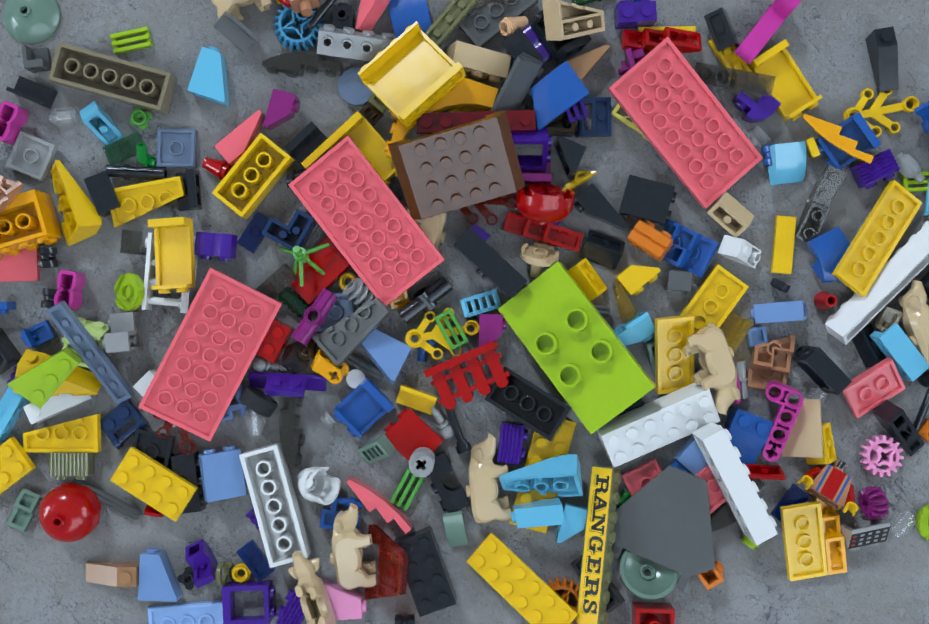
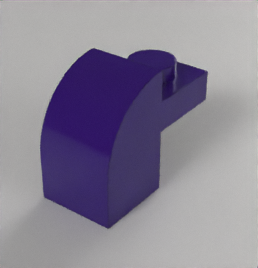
(758, 110)
(202, 561)

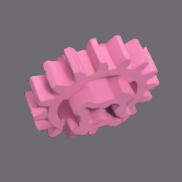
(873, 453)

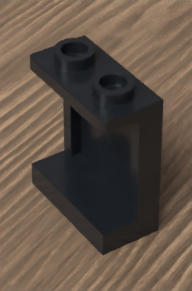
(558, 49)
(647, 200)

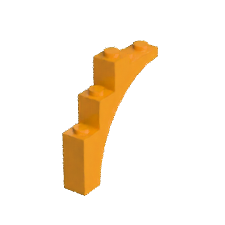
(464, 94)

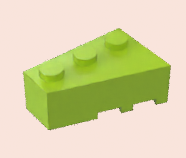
(45, 378)

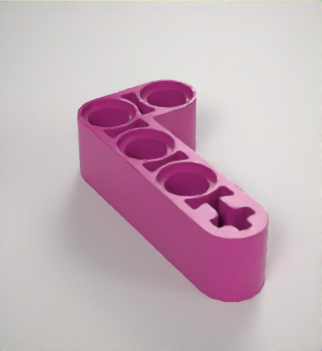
(764, 29)
(779, 423)

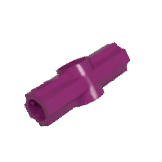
(307, 327)

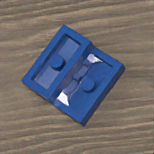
(407, 12)

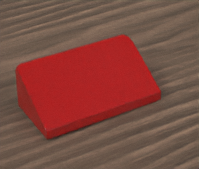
(769, 472)

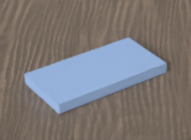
(187, 613)

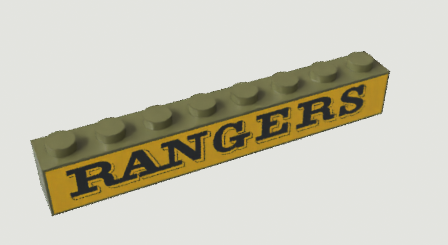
(598, 545)

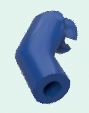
(422, 354)

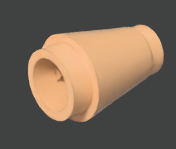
(511, 24)

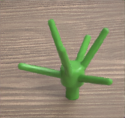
(301, 256)

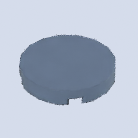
(352, 88)

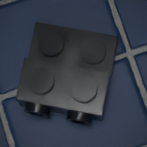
(155, 447)

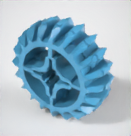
(291, 28)

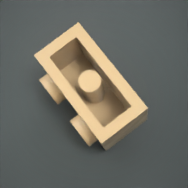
(730, 214)

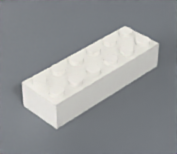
(657, 423)
(735, 482)
(275, 504)

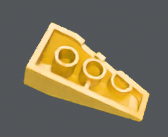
(78, 211)
(77, 383)

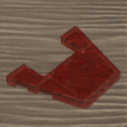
(391, 566)

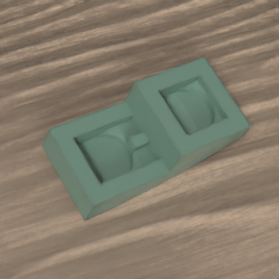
(24, 510)
(455, 529)

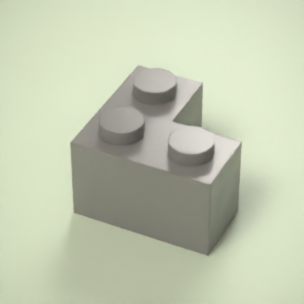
(124, 333)

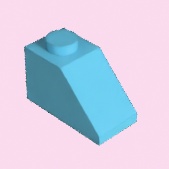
(100, 123)
(575, 521)

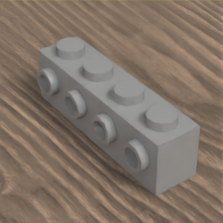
(350, 43)

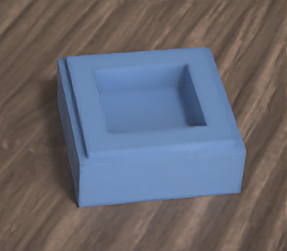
(756, 336)

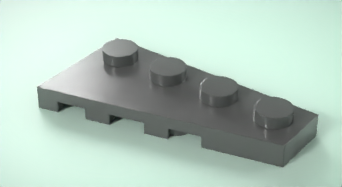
(483, 24)
(345, 336)

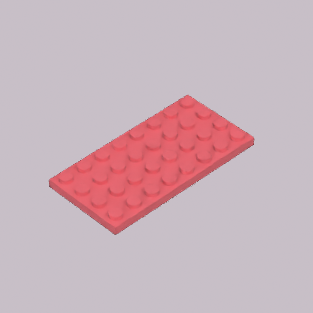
(685, 123)
(366, 221)
(210, 354)

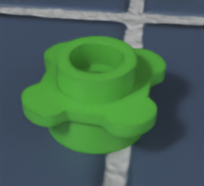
(146, 116)

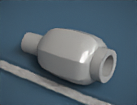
(909, 167)

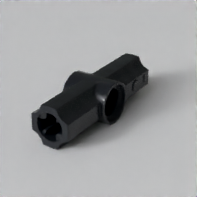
(425, 299)

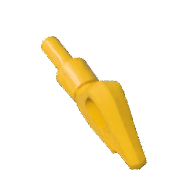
(579, 180)

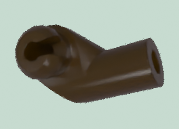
(309, 351)

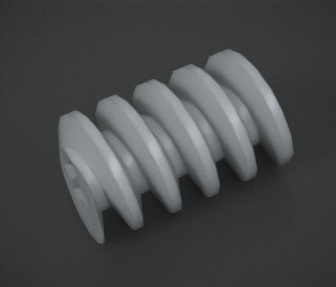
(359, 291)
(422, 469)

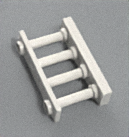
(183, 302)

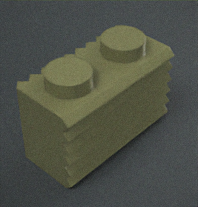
(71, 464)

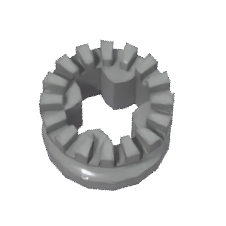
(329, 419)

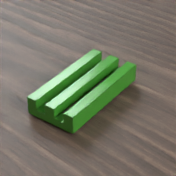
(443, 315)
(399, 503)

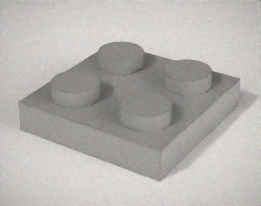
(31, 156)

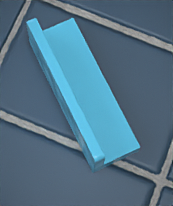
(905, 355)
(10, 410)

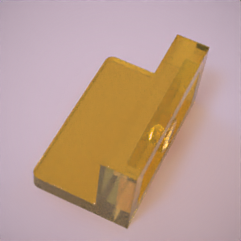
(735, 329)

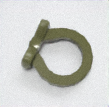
(226, 565)

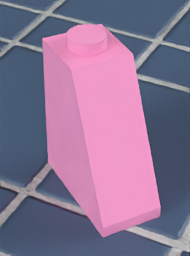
(345, 603)

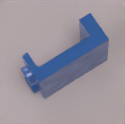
(856, 129)
(362, 408)

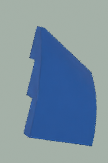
(556, 94)
(689, 249)
(828, 250)

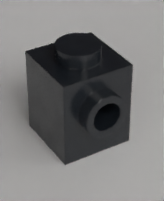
(343, 15)

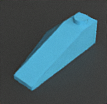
(636, 329)
(555, 475)

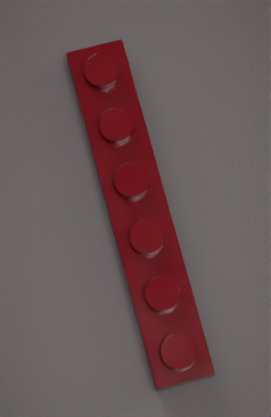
(434, 122)

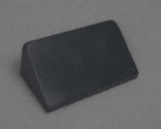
(867, 347)

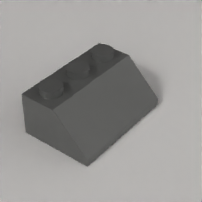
(518, 83)

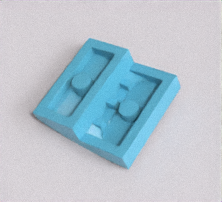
(788, 163)

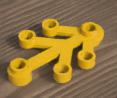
(876, 111)
(437, 335)

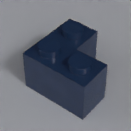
(292, 235)

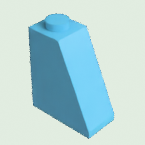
(210, 77)
(538, 513)

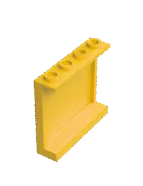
(411, 74)
(366, 139)

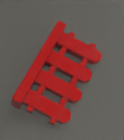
(476, 370)

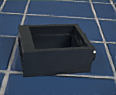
(821, 369)

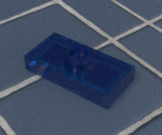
(252, 235)
(793, 496)
(255, 560)

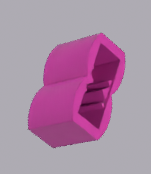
(11, 120)
(69, 288)

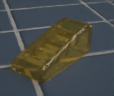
(624, 305)

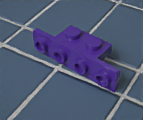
(287, 384)

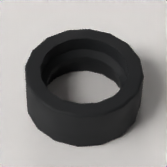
(258, 401)

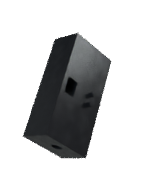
(489, 263)

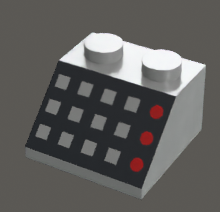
(864, 532)

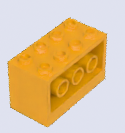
(28, 223)

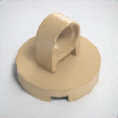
(539, 256)

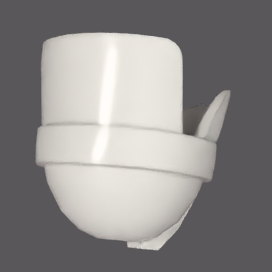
(318, 486)

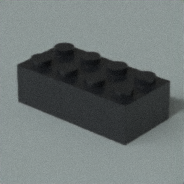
(530, 405)
(426, 572)

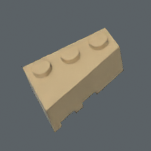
(570, 20)
(480, 61)

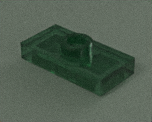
(123, 148)

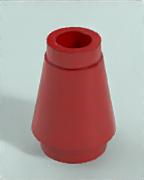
(216, 167)
(824, 300)

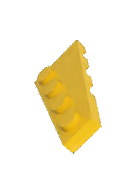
(145, 197)
(70, 436)

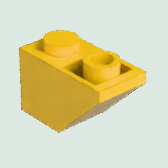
(635, 277)

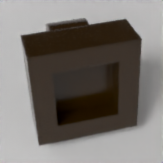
(371, 113)

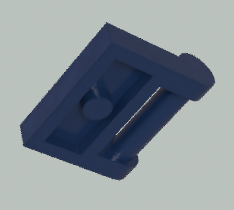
(599, 118)
(118, 419)

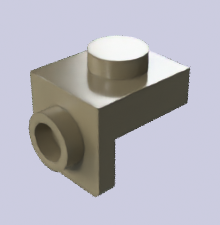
(886, 318)

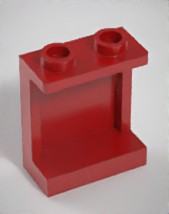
(411, 433)

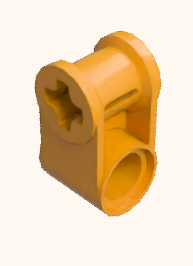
(324, 366)

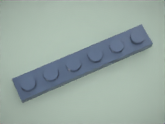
(90, 352)

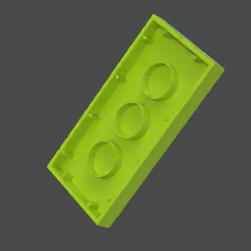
(576, 347)

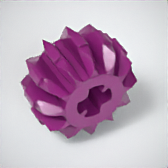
(873, 502)

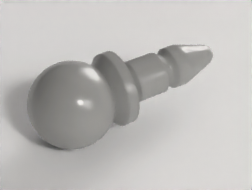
(260, 364)
(445, 430)

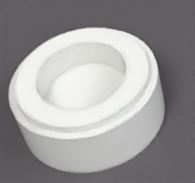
(355, 377)

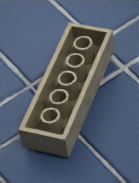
(112, 78)

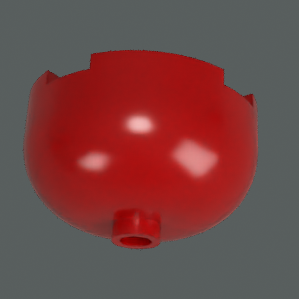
(544, 202)
(69, 512)

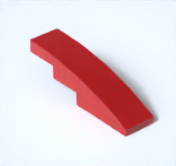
(649, 38)
(548, 234)

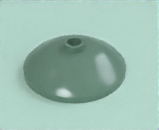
(35, 25)
(651, 587)

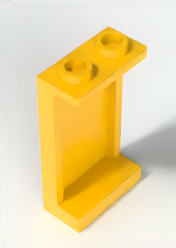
(790, 84)
(174, 254)

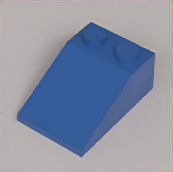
(748, 433)

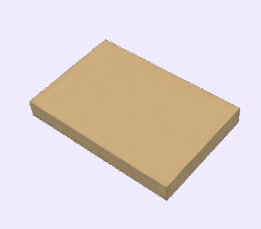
(807, 433)

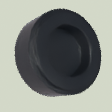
(780, 285)

